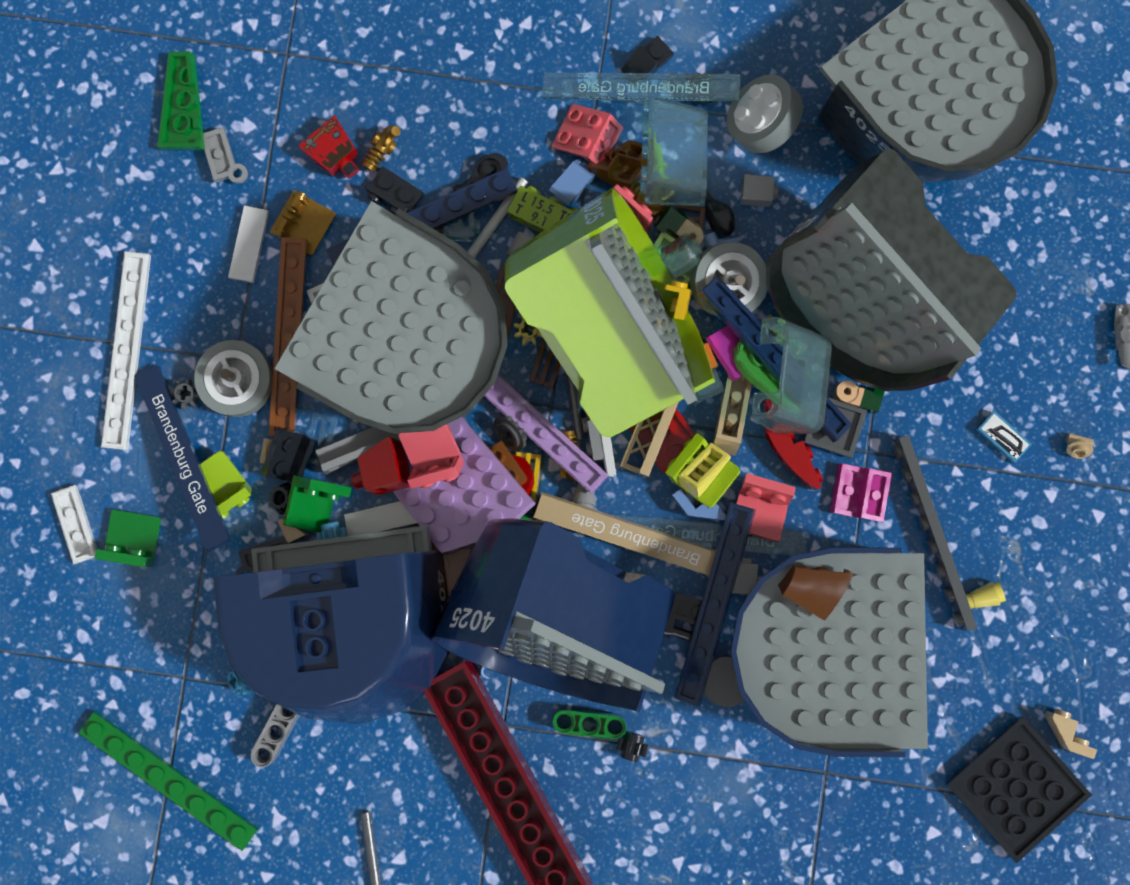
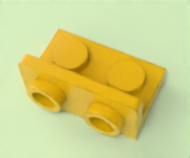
(680, 303)

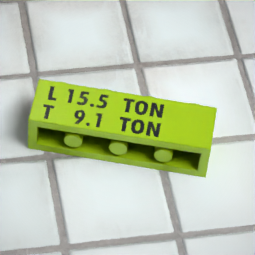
(536, 210)

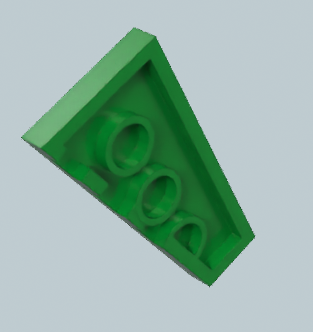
(181, 110)

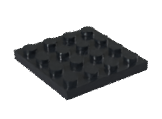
(1018, 789)

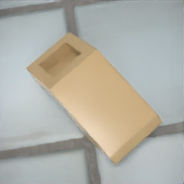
(1064, 731)

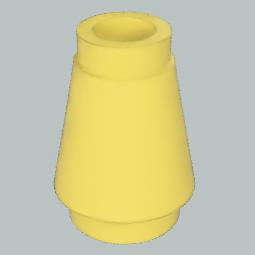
(986, 596)

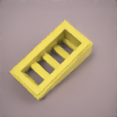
(693, 482)

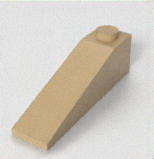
(732, 415)

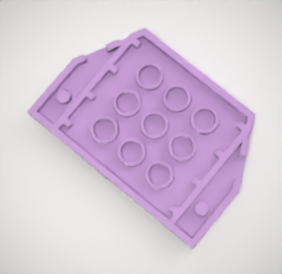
(463, 507)

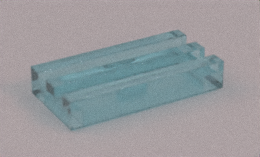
(325, 419)

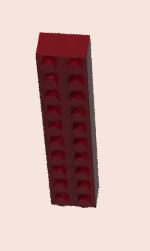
(504, 779)

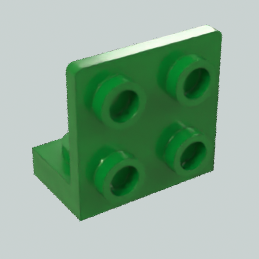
(311, 503)
(131, 539)

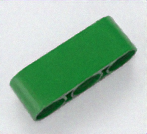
(577, 717)

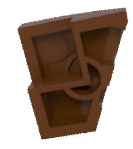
(621, 165)
(815, 588)

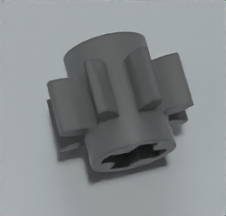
(188, 400)

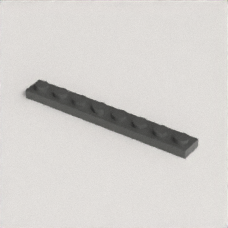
(937, 542)

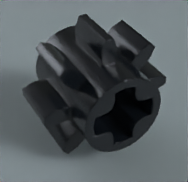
(632, 746)

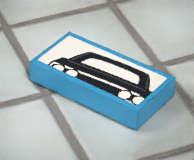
(1003, 436)

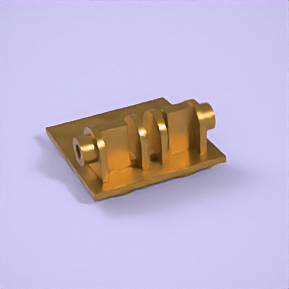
(303, 219)

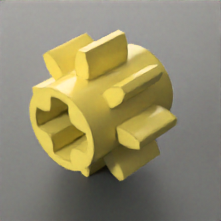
(525, 336)

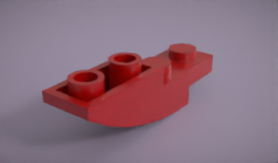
(795, 456)

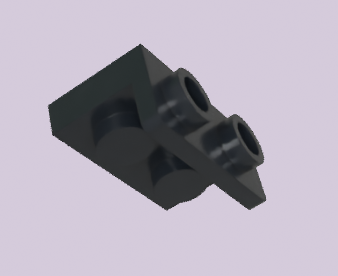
(393, 192)
(288, 455)

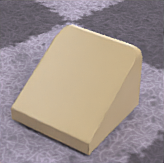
(292, 534)

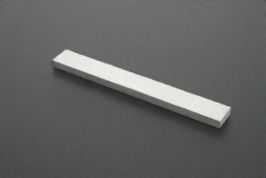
(126, 351)

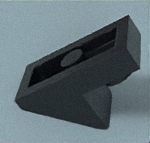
(649, 58)

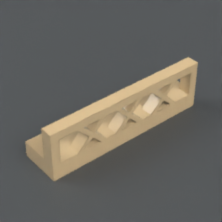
(654, 445)

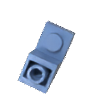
(572, 182)
(686, 503)

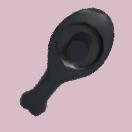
(485, 167)
(719, 216)

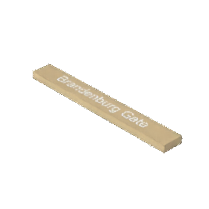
(625, 533)

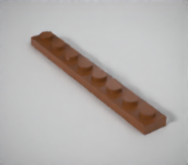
(288, 318)

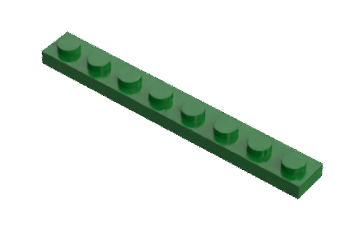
(168, 780)

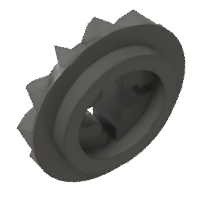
(504, 427)

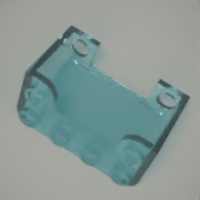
(674, 153)
(803, 379)

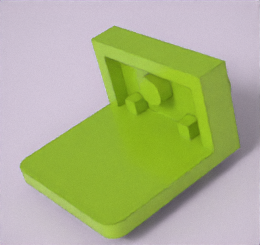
(225, 482)
(719, 485)

